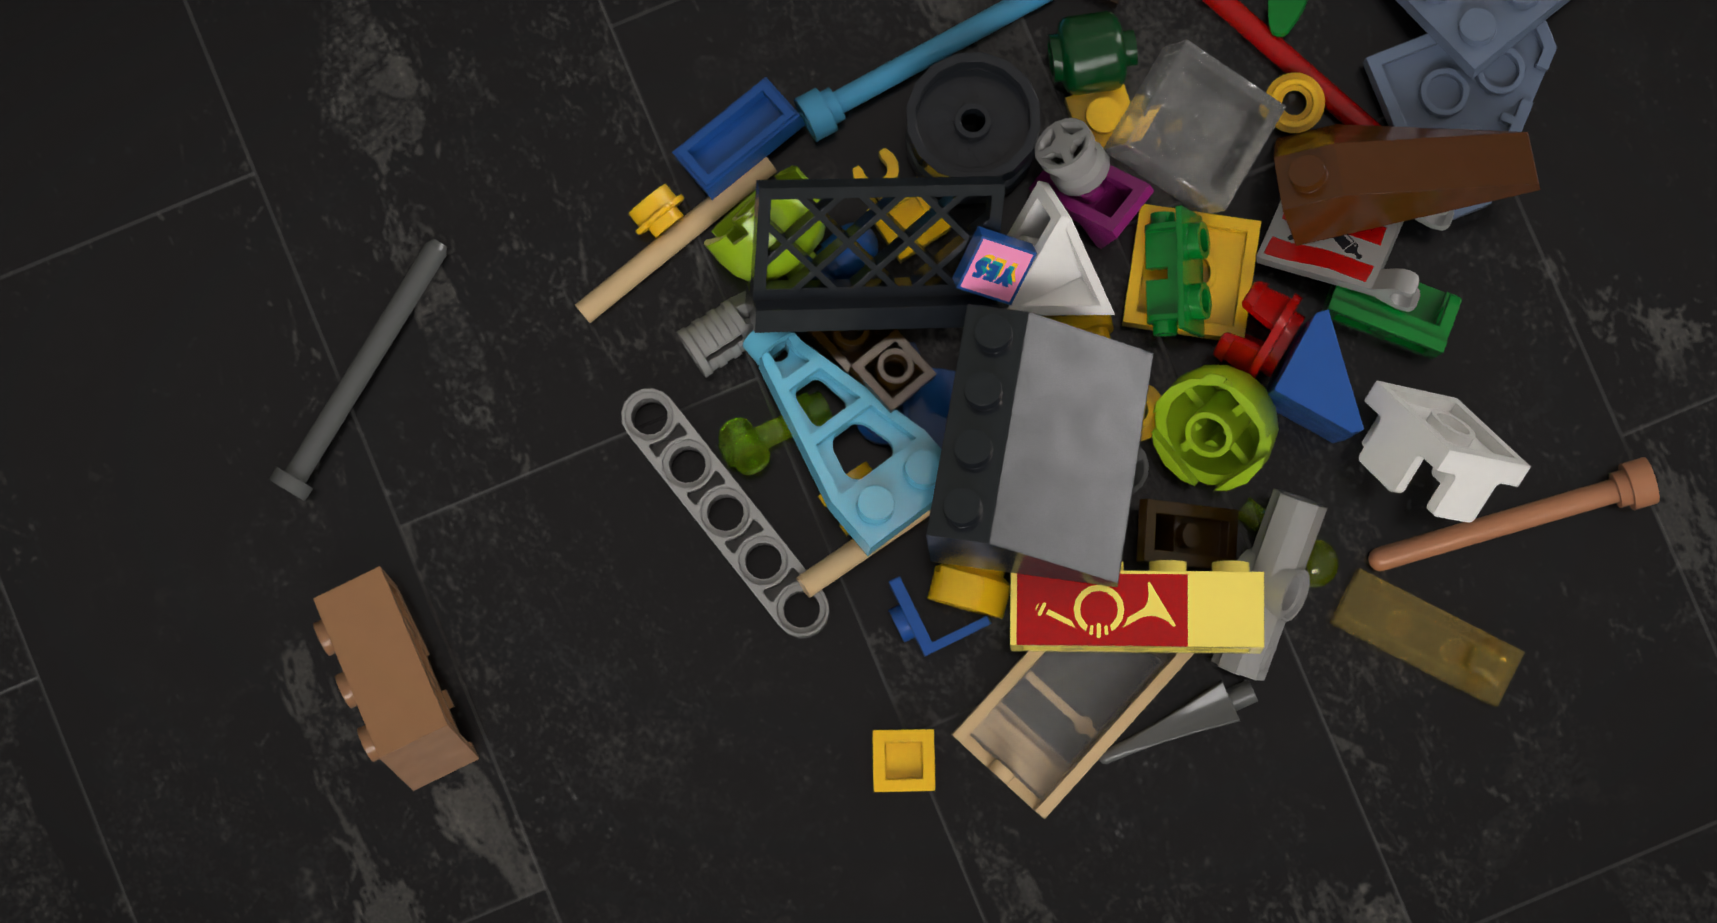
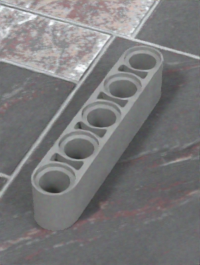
(712, 486)

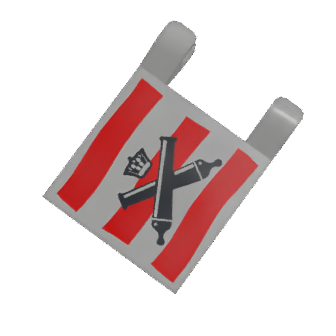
(1349, 260)

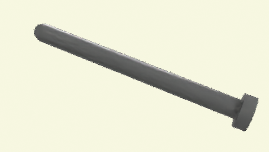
(360, 371)

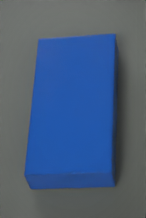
(739, 138)

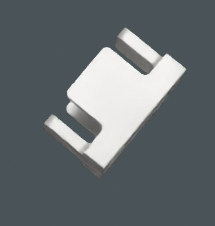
(1451, 438)

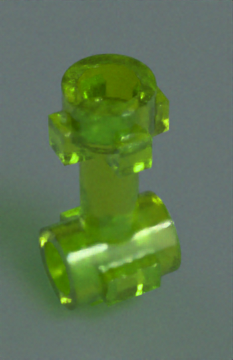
(748, 446)

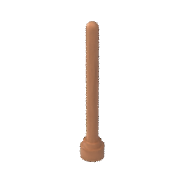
(1629, 486)

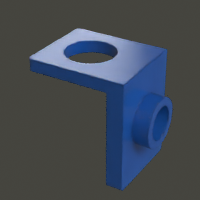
(911, 626)

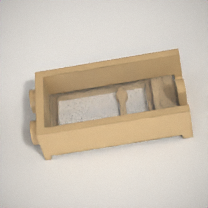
(1060, 716)

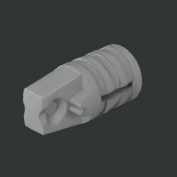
(718, 335)

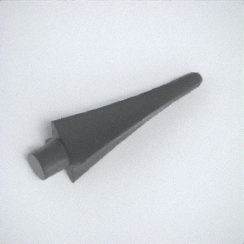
(1206, 711)

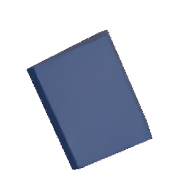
(1314, 383)

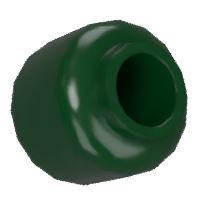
(1091, 53)

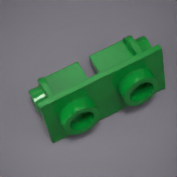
(1180, 247)

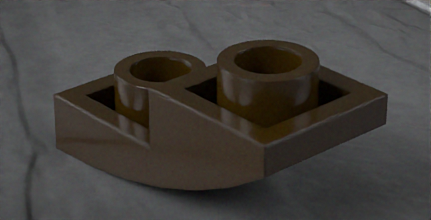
(876, 360)

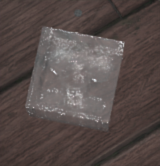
(1194, 127)

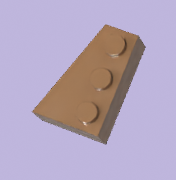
(390, 680)

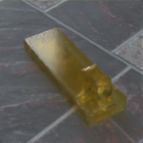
(1427, 637)

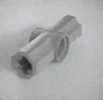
(1282, 554)

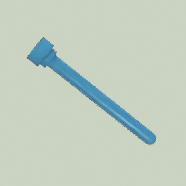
(827, 108)

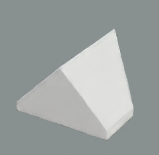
(1062, 272)

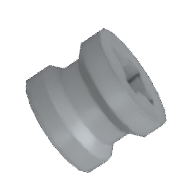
(1072, 157)

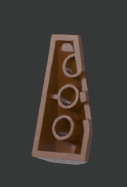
(1377, 176)

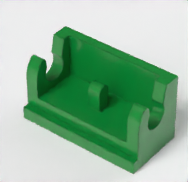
(1419, 331)

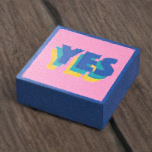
(994, 265)

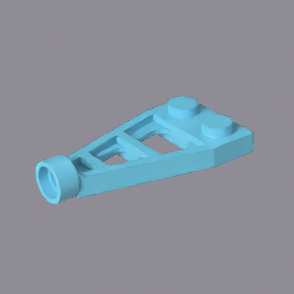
(889, 495)

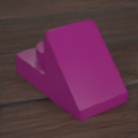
(1106, 208)

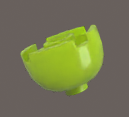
(735, 234)
(1215, 426)

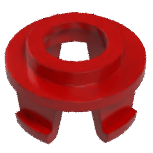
(1274, 312)

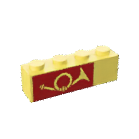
(1146, 612)

